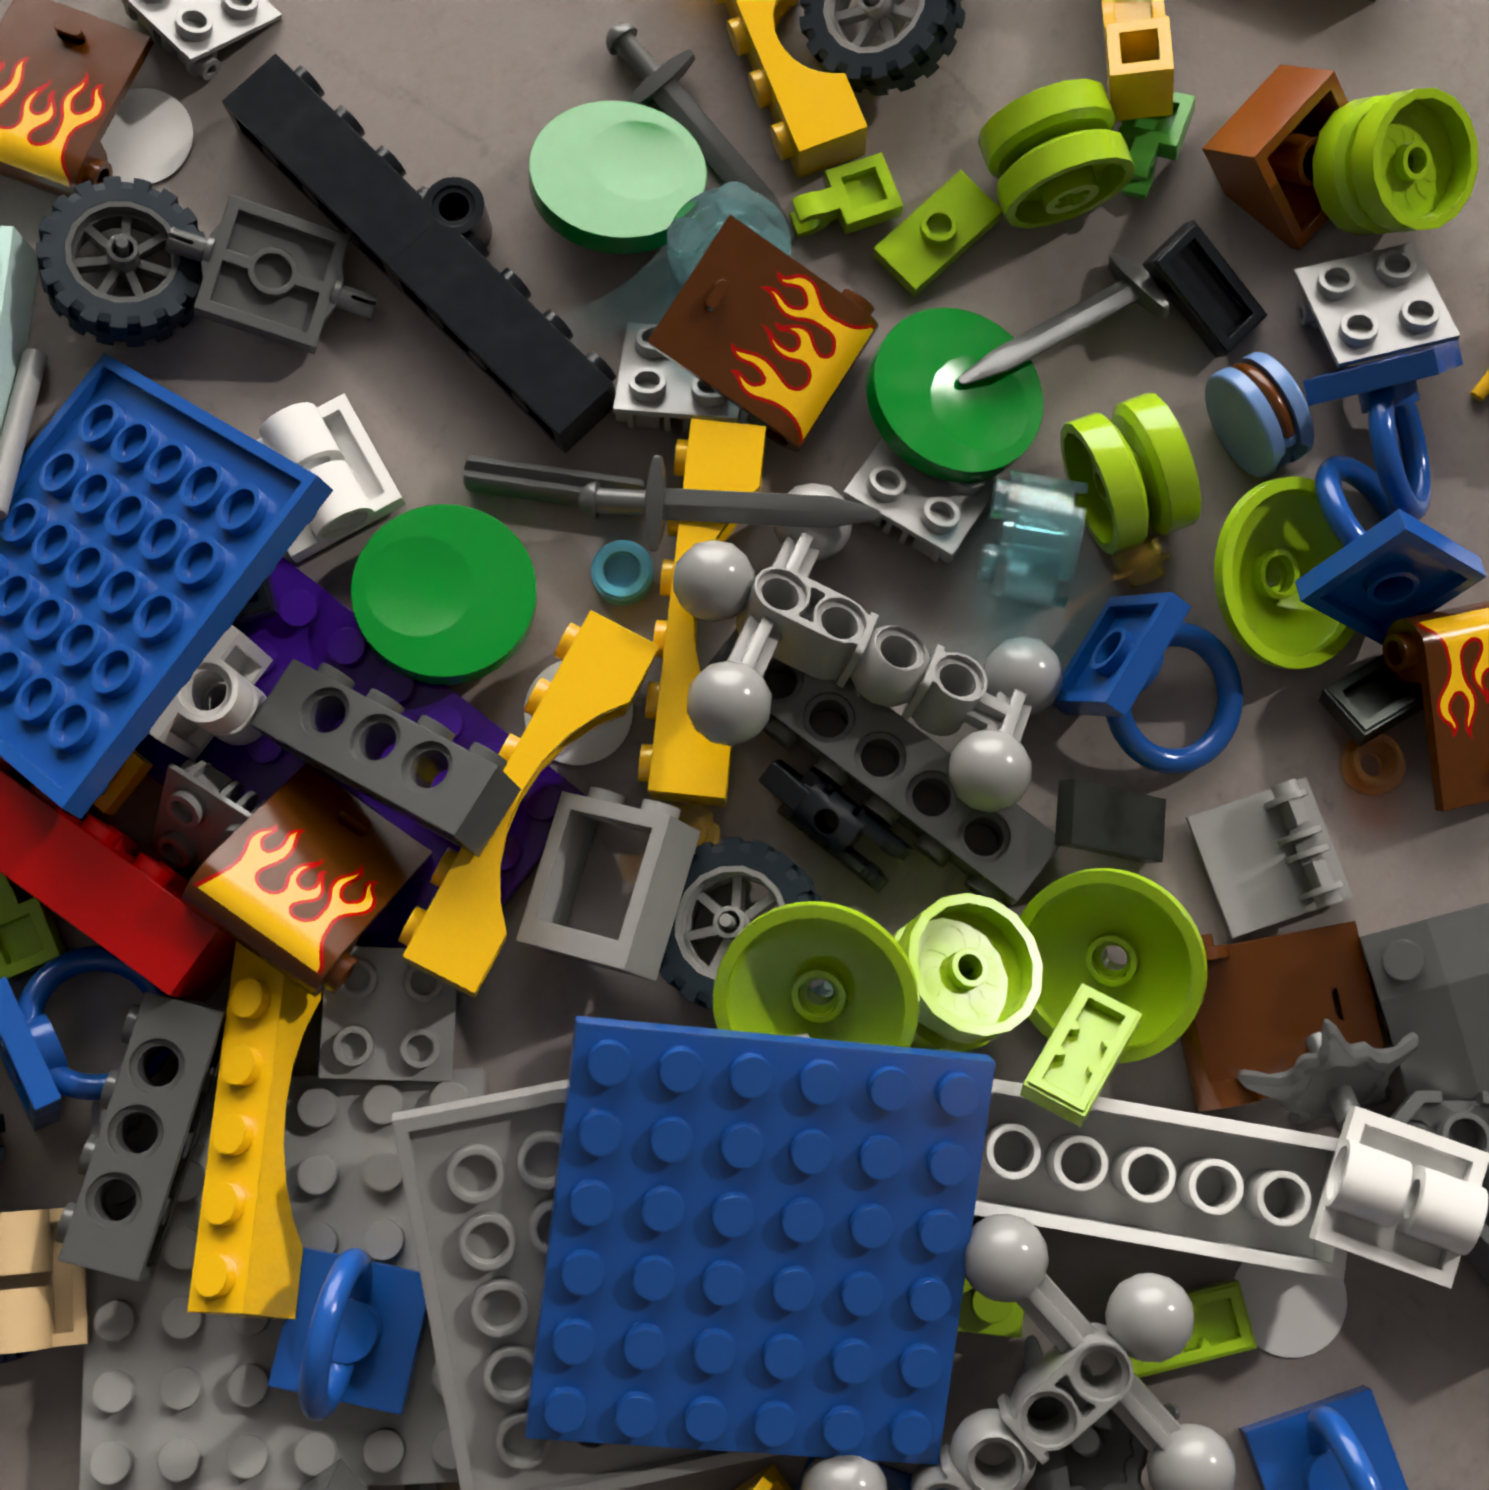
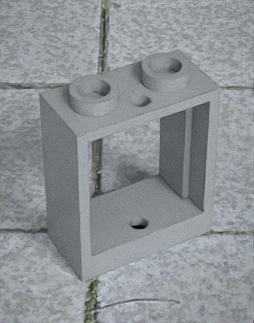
(655, 892)

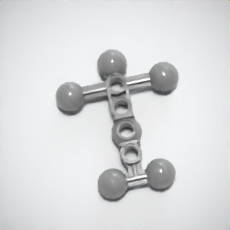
(835, 639)
(1145, 1320)

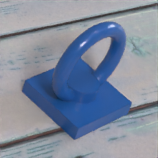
(1388, 394)
(1382, 572)
(1123, 659)
(32, 1047)
(351, 1334)
(1325, 1446)

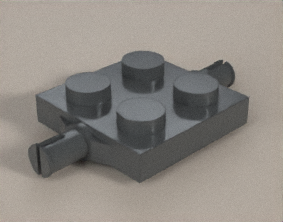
(271, 274)

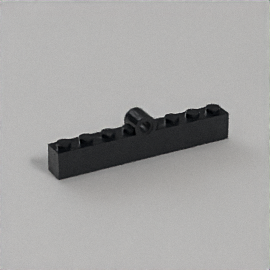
(424, 252)

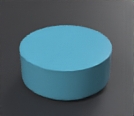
(622, 572)

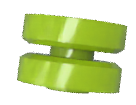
(1055, 153)
(1396, 162)
(1134, 472)
(972, 971)

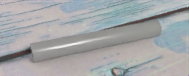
(18, 422)

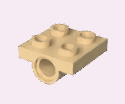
(40, 1297)

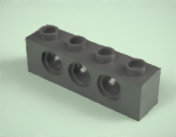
(459, 809)
(87, 1228)

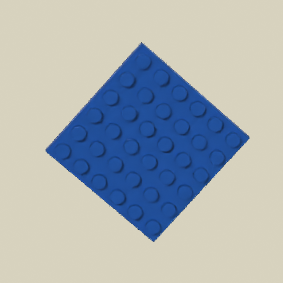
(124, 568)
(757, 1242)

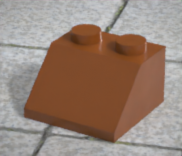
(1269, 149)

